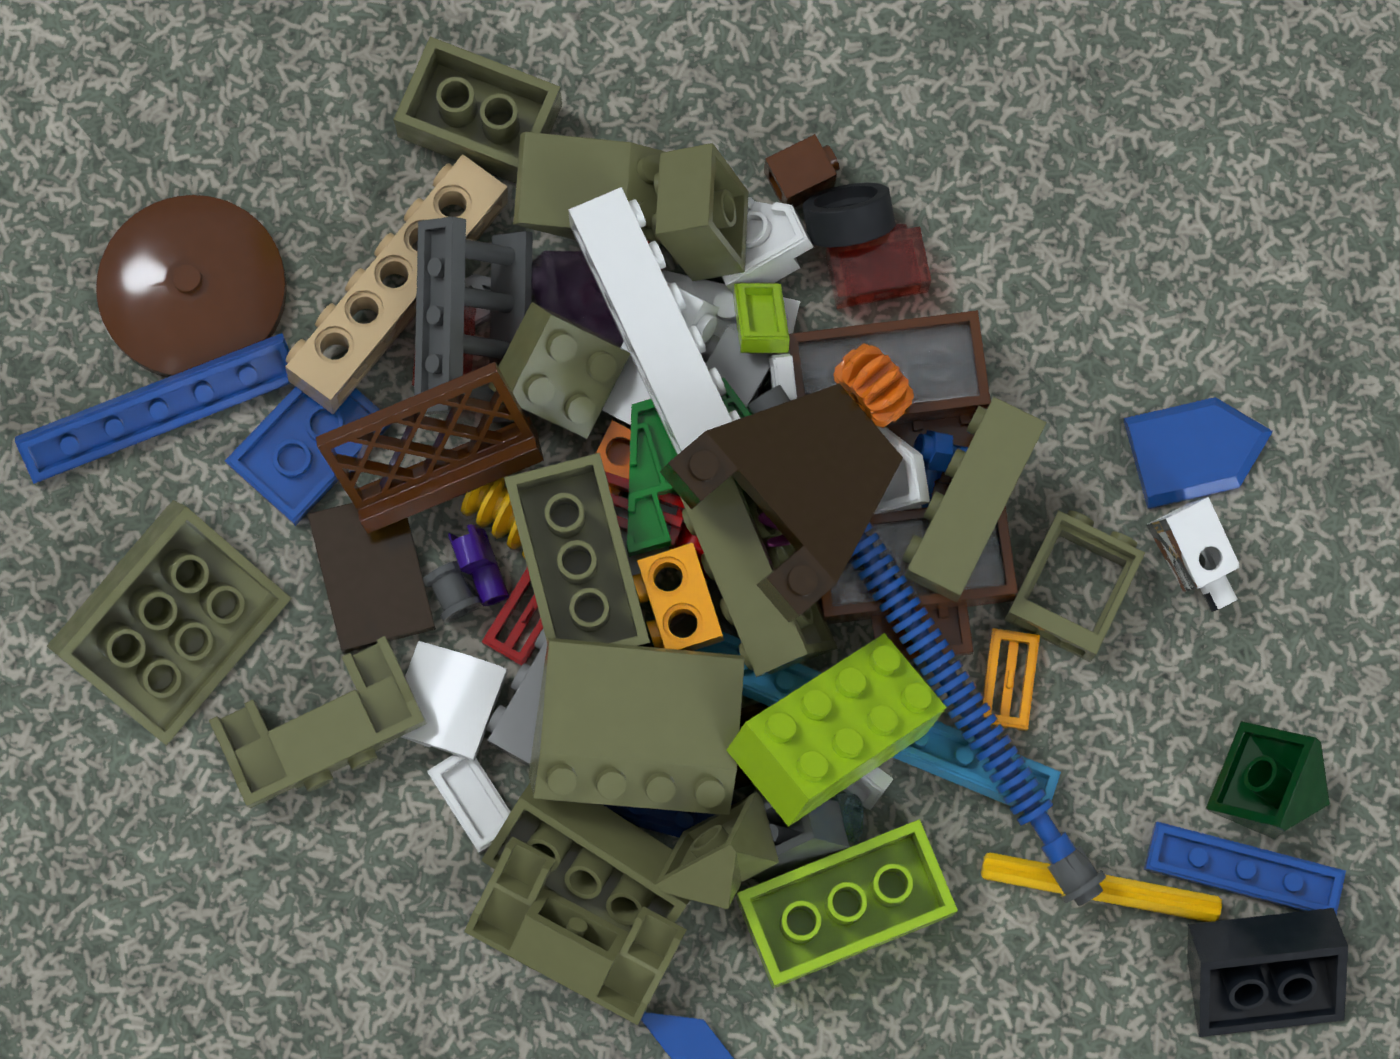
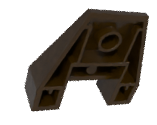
(812, 471)

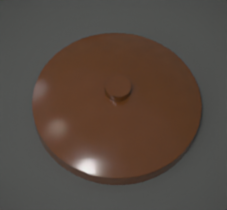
(190, 283)

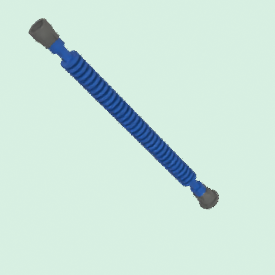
(1068, 864)

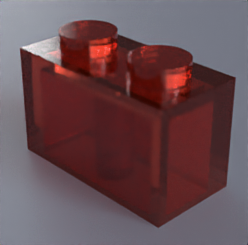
(879, 268)

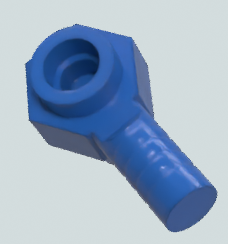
(937, 454)

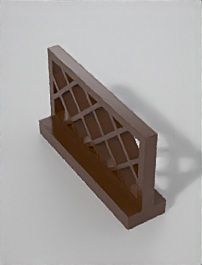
(445, 471)

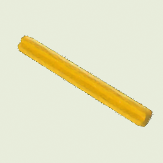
(1115, 889)

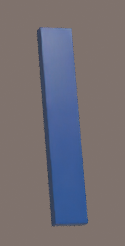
(154, 409)

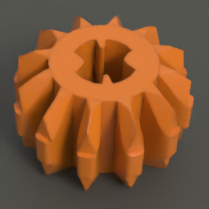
(874, 384)

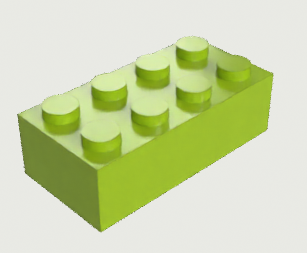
(835, 729)
(846, 903)

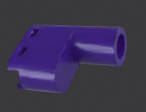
(478, 559)

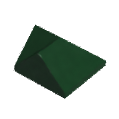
(1270, 780)

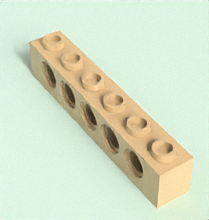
(331, 380)

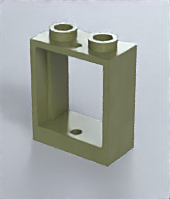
(1054, 627)

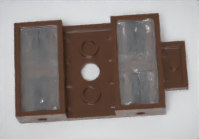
(949, 382)

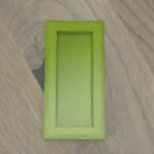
(761, 318)

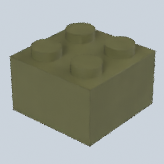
(701, 212)
(561, 369)

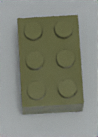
(474, 108)

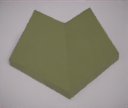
(720, 855)

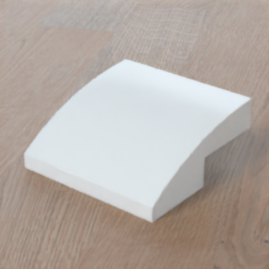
(454, 697)

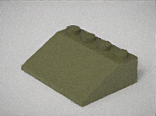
(169, 621)
(637, 726)

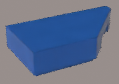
(685, 1037)

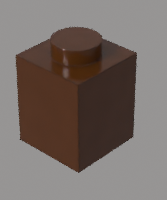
(801, 171)

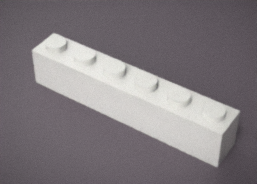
(650, 317)

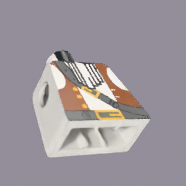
(1183, 537)

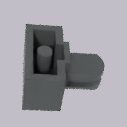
(806, 840)

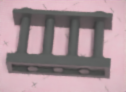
(443, 295)

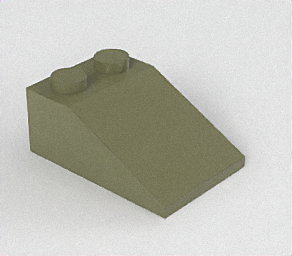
(570, 170)

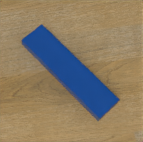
(1243, 869)

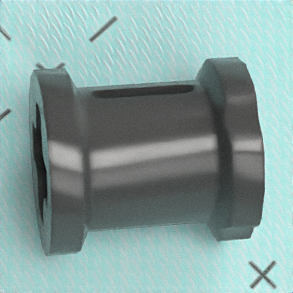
(452, 591)

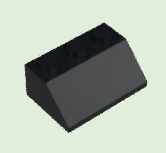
(1267, 971)

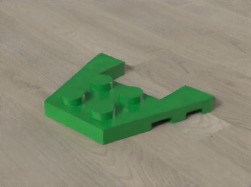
(648, 456)

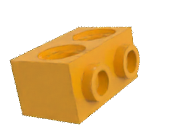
(689, 598)

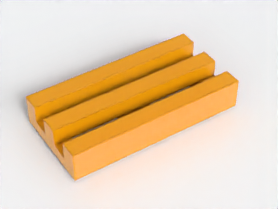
(1014, 639)

